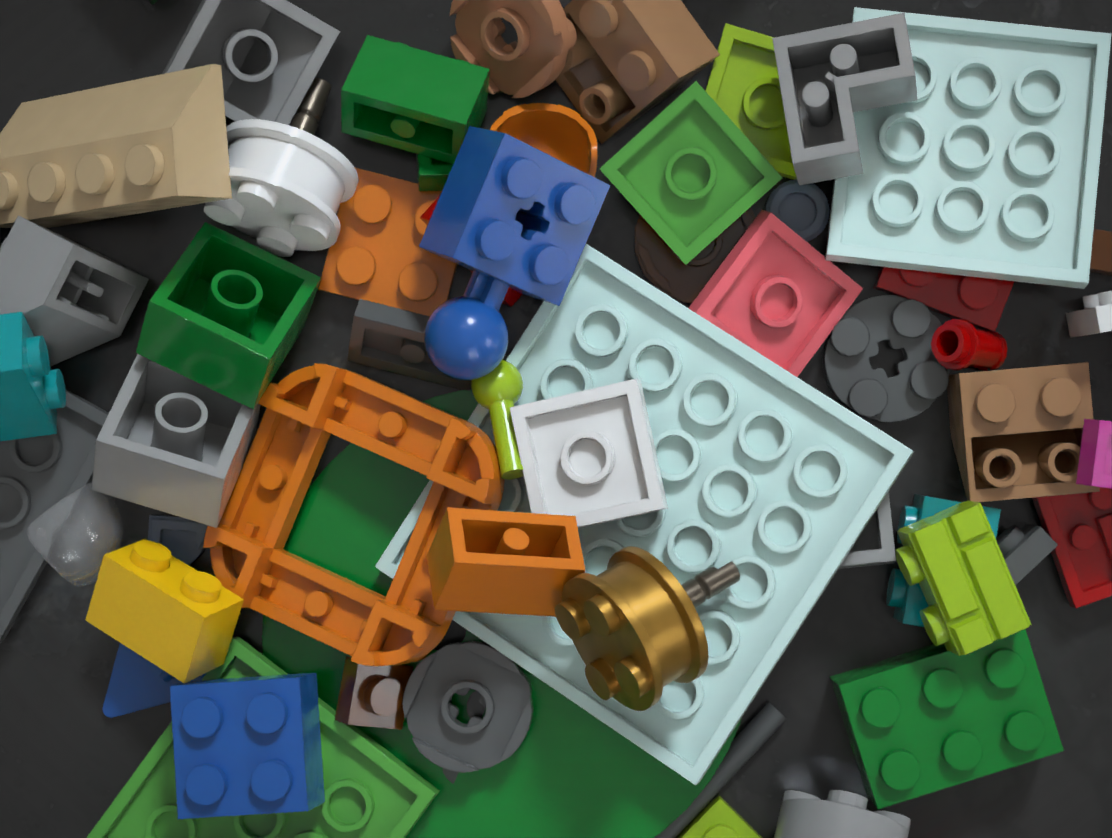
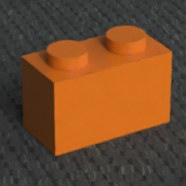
(503, 561)

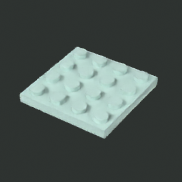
(989, 161)

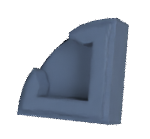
(179, 535)

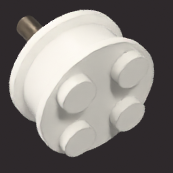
(286, 180)

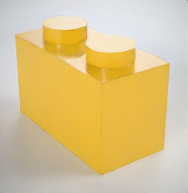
(164, 609)

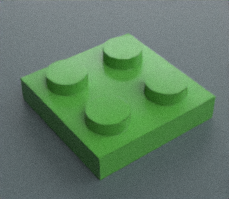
(691, 173)

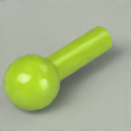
(497, 393)

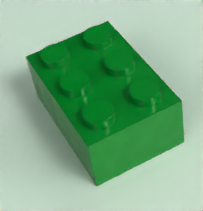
(945, 717)

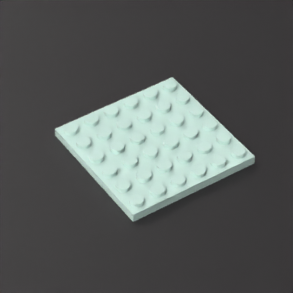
(749, 476)

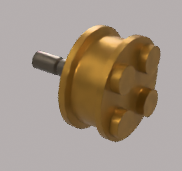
(639, 625)

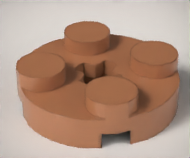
(515, 67)

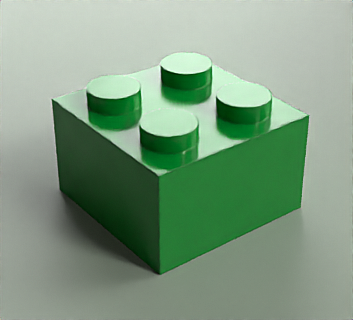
(227, 315)

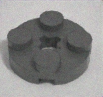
(869, 391)
(433, 717)

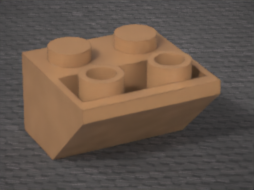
(630, 58)
(1020, 430)

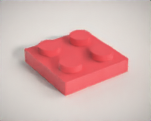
(777, 294)

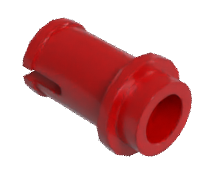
(962, 345)

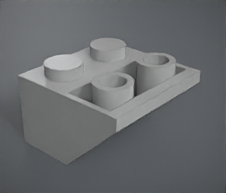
(65, 289)

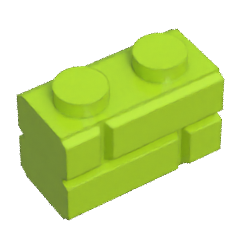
(961, 579)

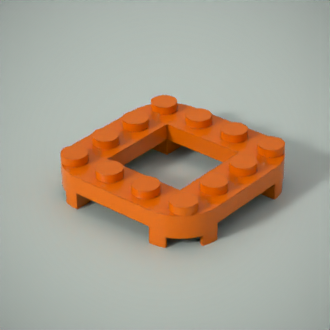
(273, 482)

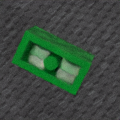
(413, 98)

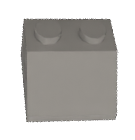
(264, 51)

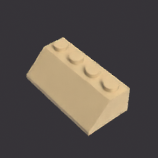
(116, 150)

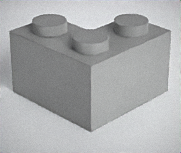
(829, 77)

